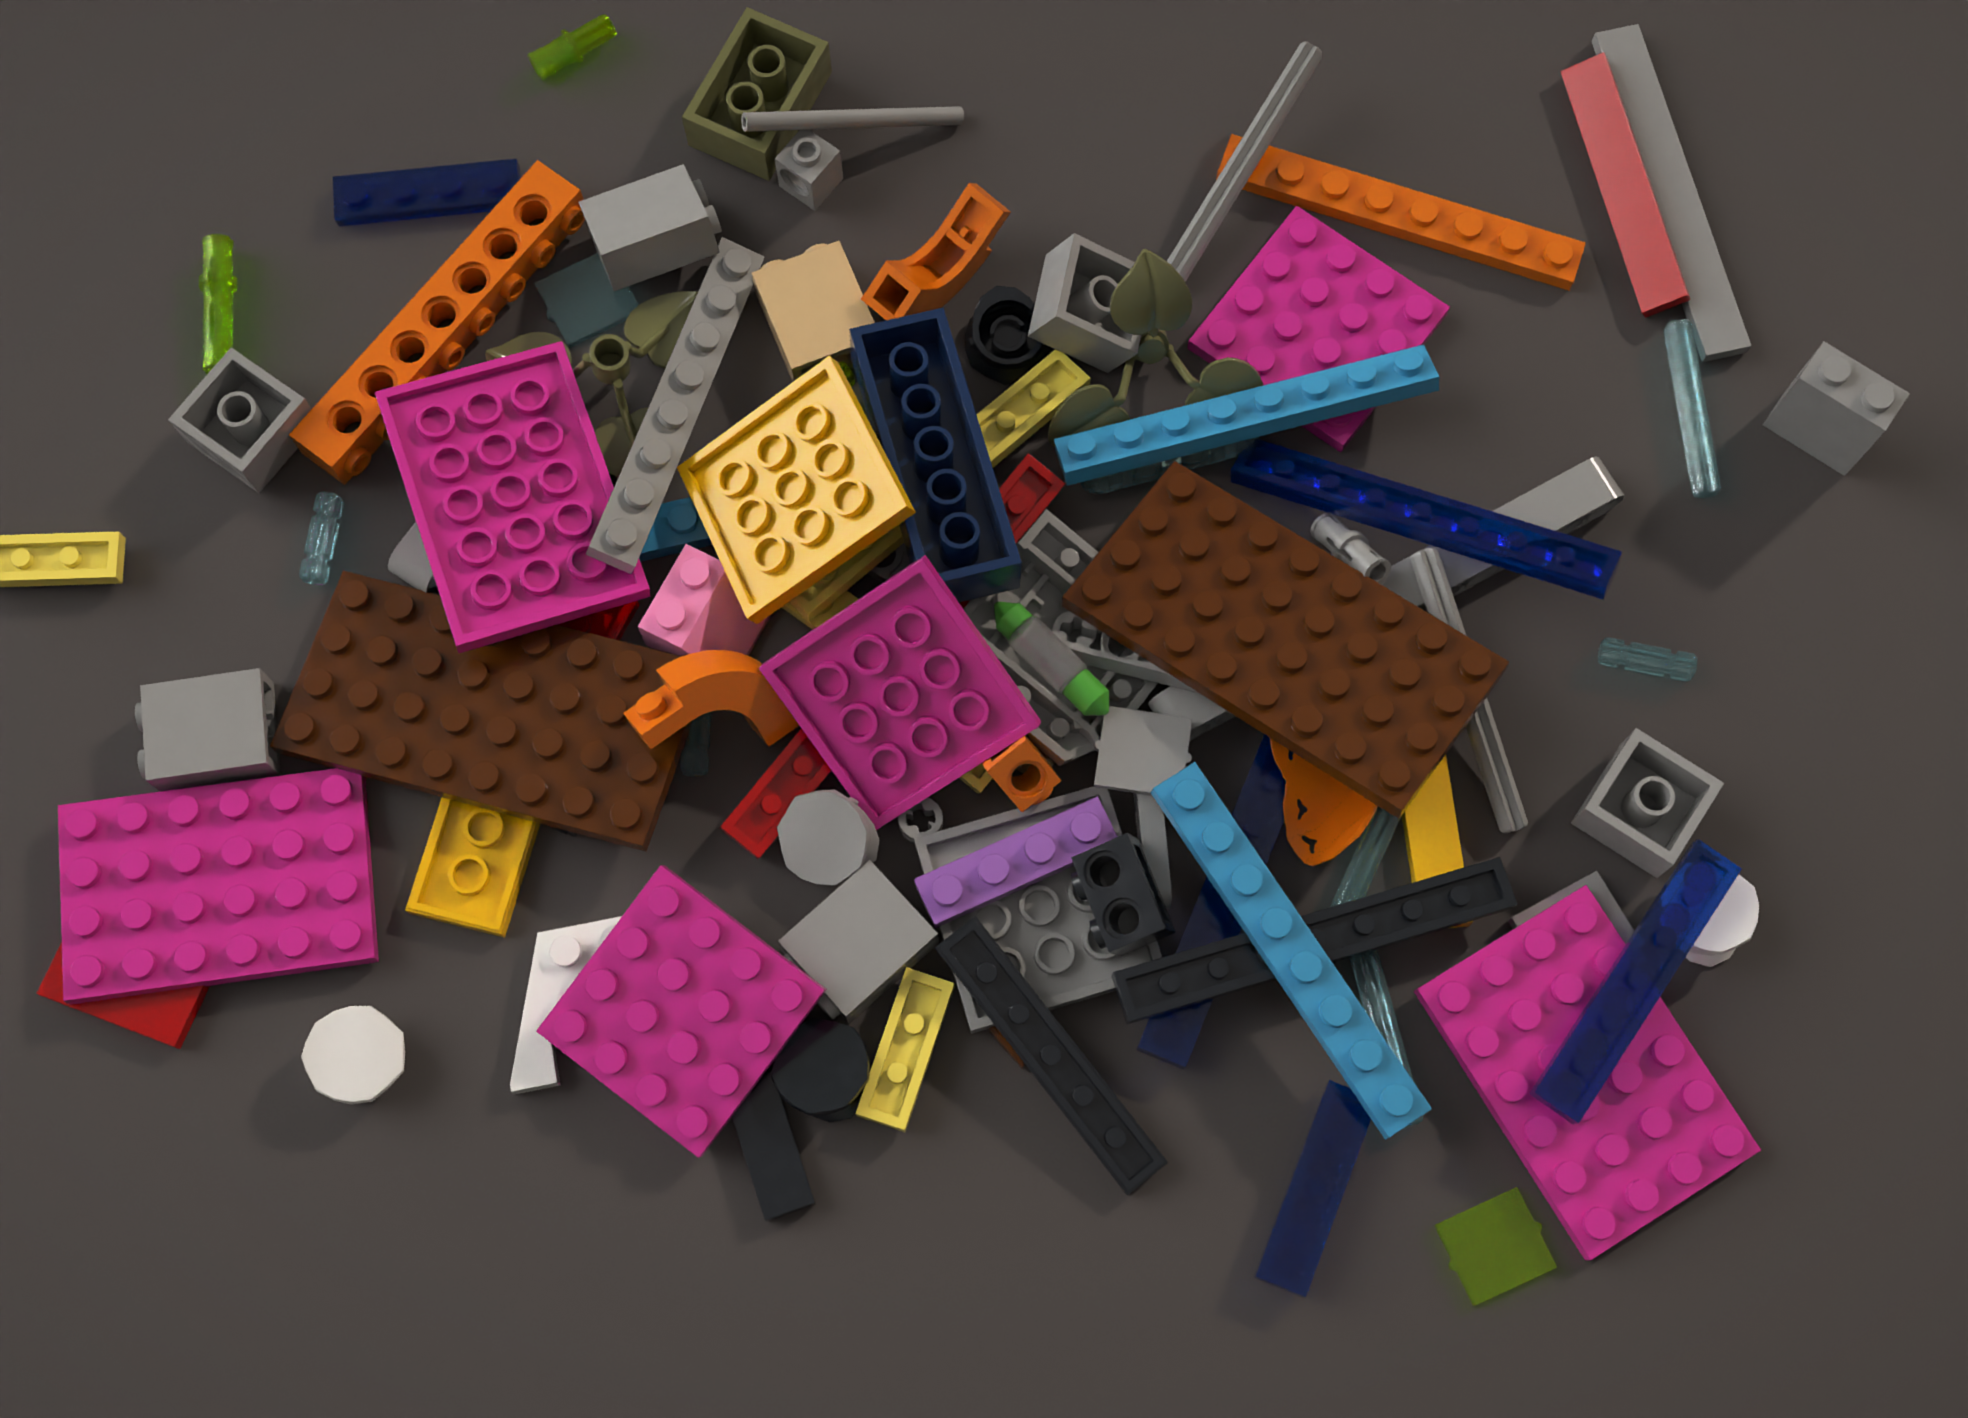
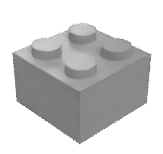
(1075, 304)
(242, 419)
(1647, 803)

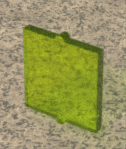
(1495, 1246)

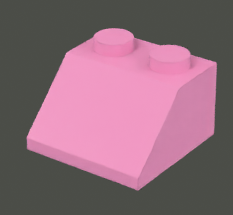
(698, 610)

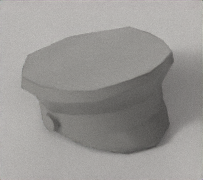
(826, 837)

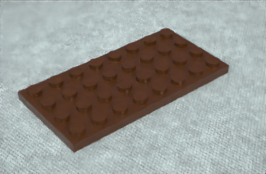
(1286, 637)
(500, 727)

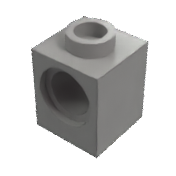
(809, 168)

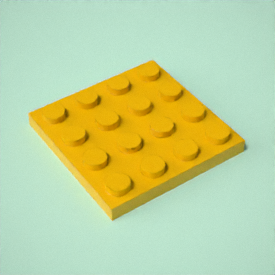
(794, 490)

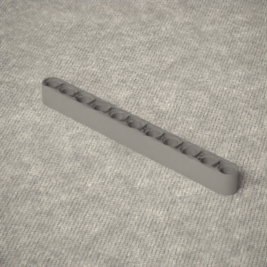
(1557, 504)

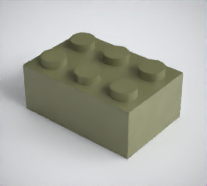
(758, 70)

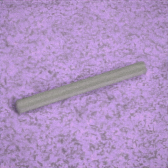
(1245, 158)
(1482, 726)

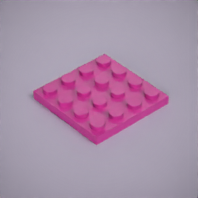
(1316, 306)
(900, 693)
(681, 1010)

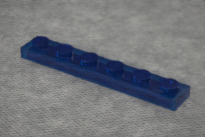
(1635, 982)

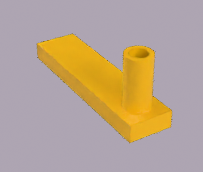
(1433, 829)

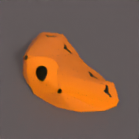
(1333, 813)

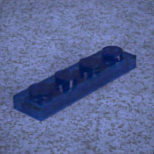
(422, 192)
(1314, 1191)

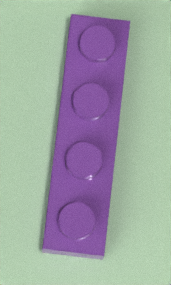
(1013, 862)

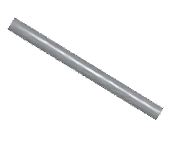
(851, 118)

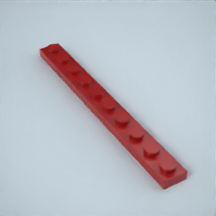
(800, 766)

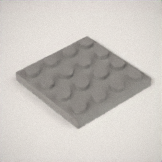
(1045, 924)

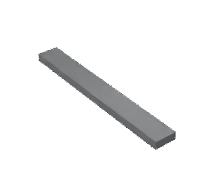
(1712, 306)

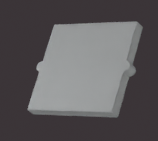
(1140, 749)

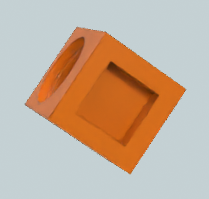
(1030, 787)

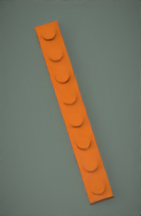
(1413, 216)

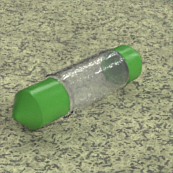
(1051, 658)

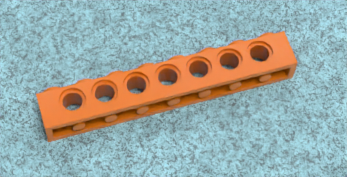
(443, 297)

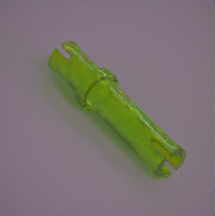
(218, 289)

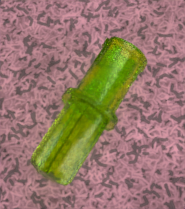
(571, 46)

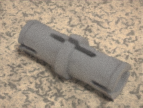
(1350, 547)

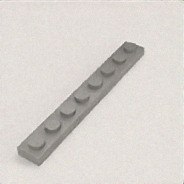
(674, 408)

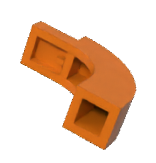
(943, 263)
(706, 684)

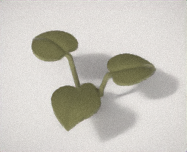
(1148, 304)
(652, 329)

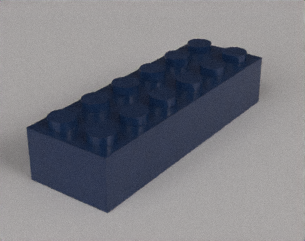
(938, 452)

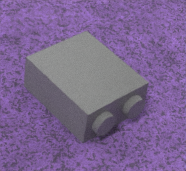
(651, 226)
(1836, 408)
(207, 730)
(859, 942)

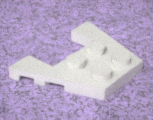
(555, 965)

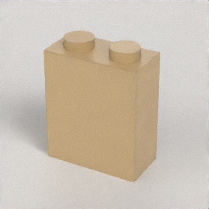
(811, 306)

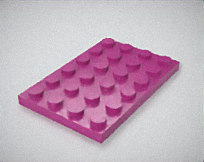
(507, 494)
(215, 885)
(1655, 1124)

